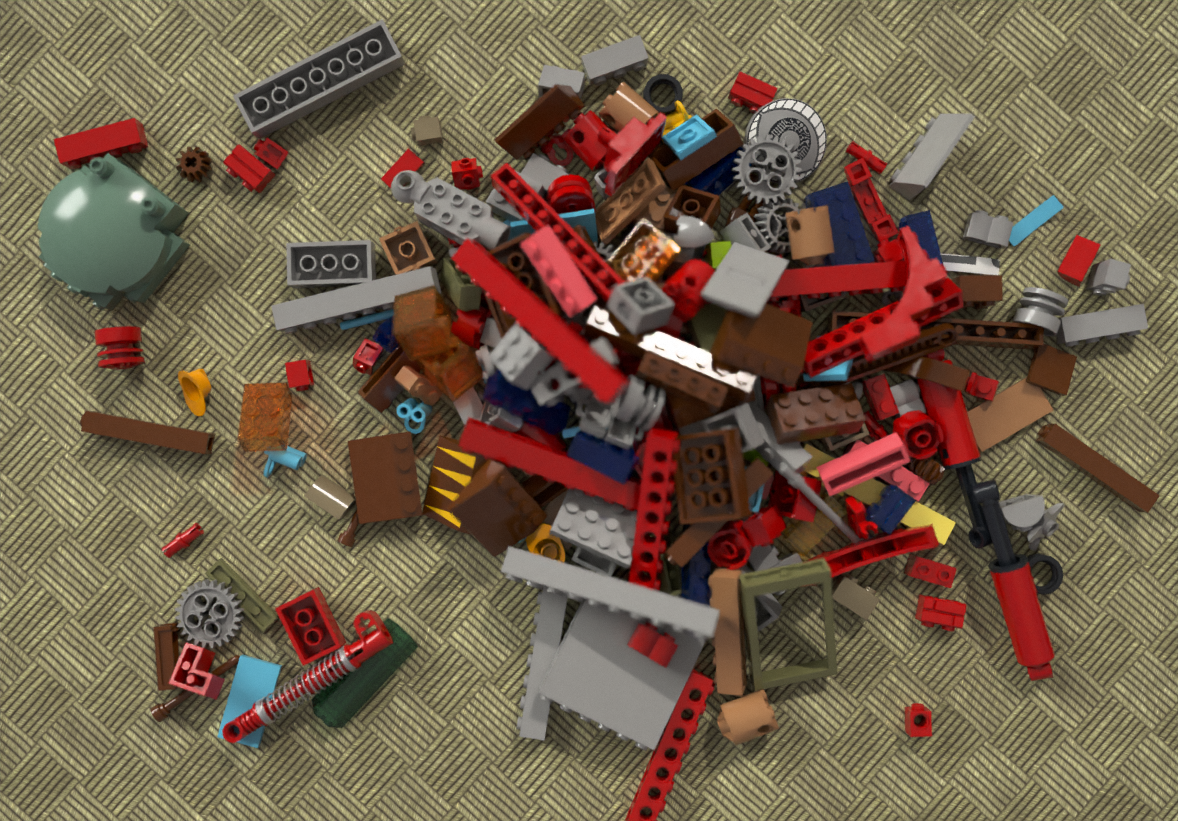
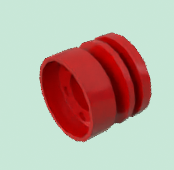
(119, 347)

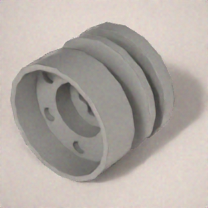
(1041, 309)
(639, 403)

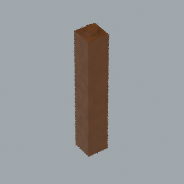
(147, 432)
(1097, 467)
(699, 533)

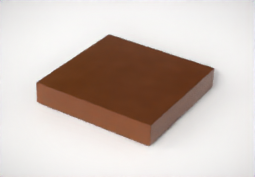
(1051, 369)

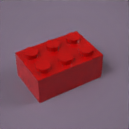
(310, 626)

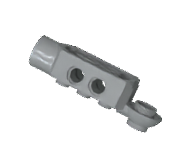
(450, 210)

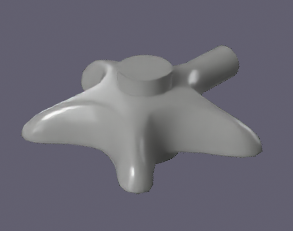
(1045, 526)

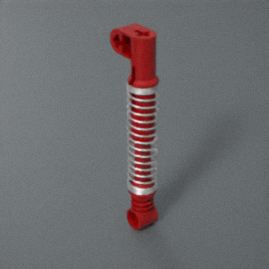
(324, 674)

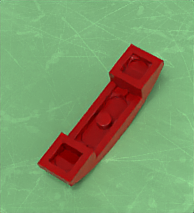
(869, 201)

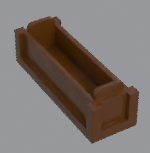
(166, 653)

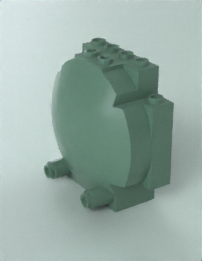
(110, 233)

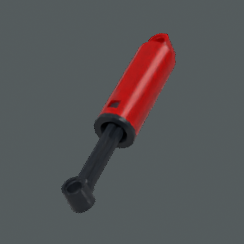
(958, 446)
(1016, 590)

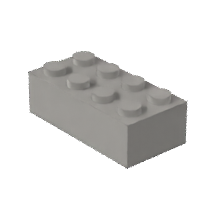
(330, 263)

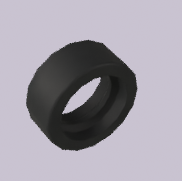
(663, 79)
(1057, 573)

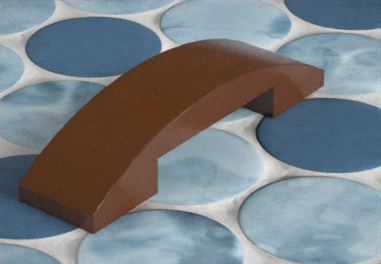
(933, 371)

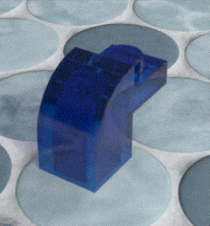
(385, 337)

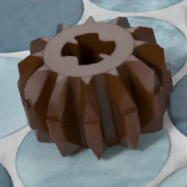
(190, 172)
(926, 469)

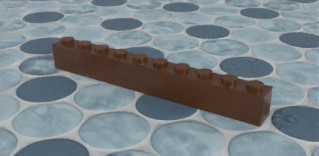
(969, 332)

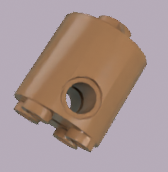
(624, 106)
(810, 234)
(747, 718)

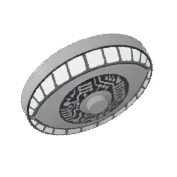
(798, 125)

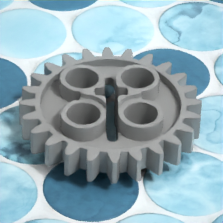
(771, 150)
(192, 605)

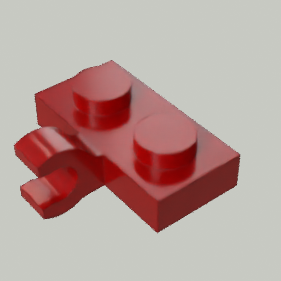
(857, 519)

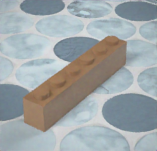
(729, 633)

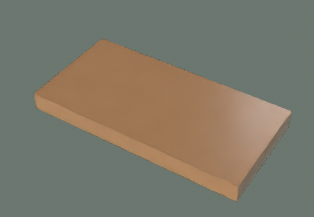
(628, 200)
(1007, 413)

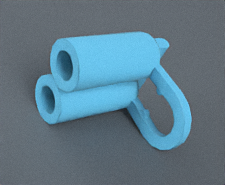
(417, 411)
(291, 458)

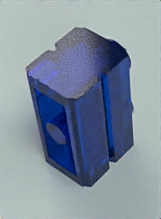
(890, 508)

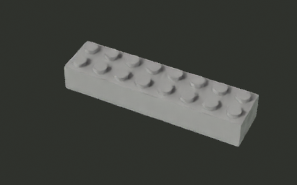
(319, 79)

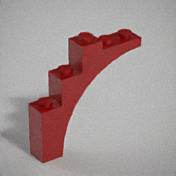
(899, 328)
(878, 548)

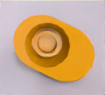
(195, 389)
(546, 544)

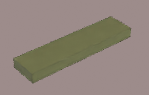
(254, 606)

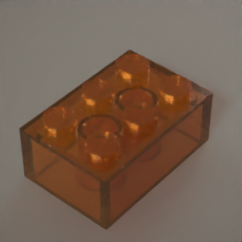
(643, 253)
(265, 417)

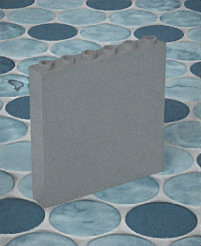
(613, 682)

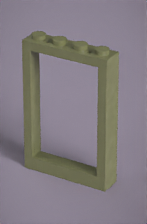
(778, 580)

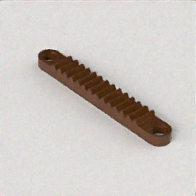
(927, 342)

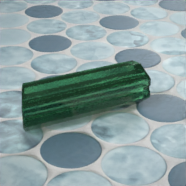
(346, 697)

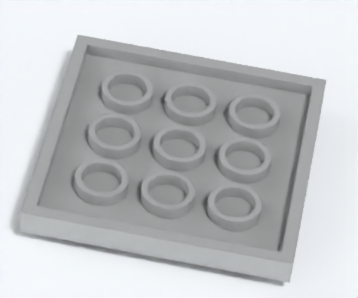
(597, 526)

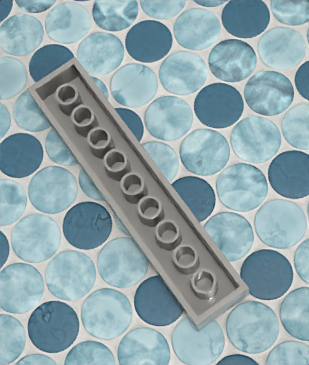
(612, 592)

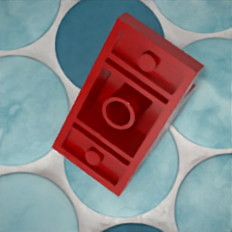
(629, 149)

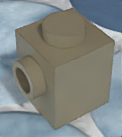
(427, 130)

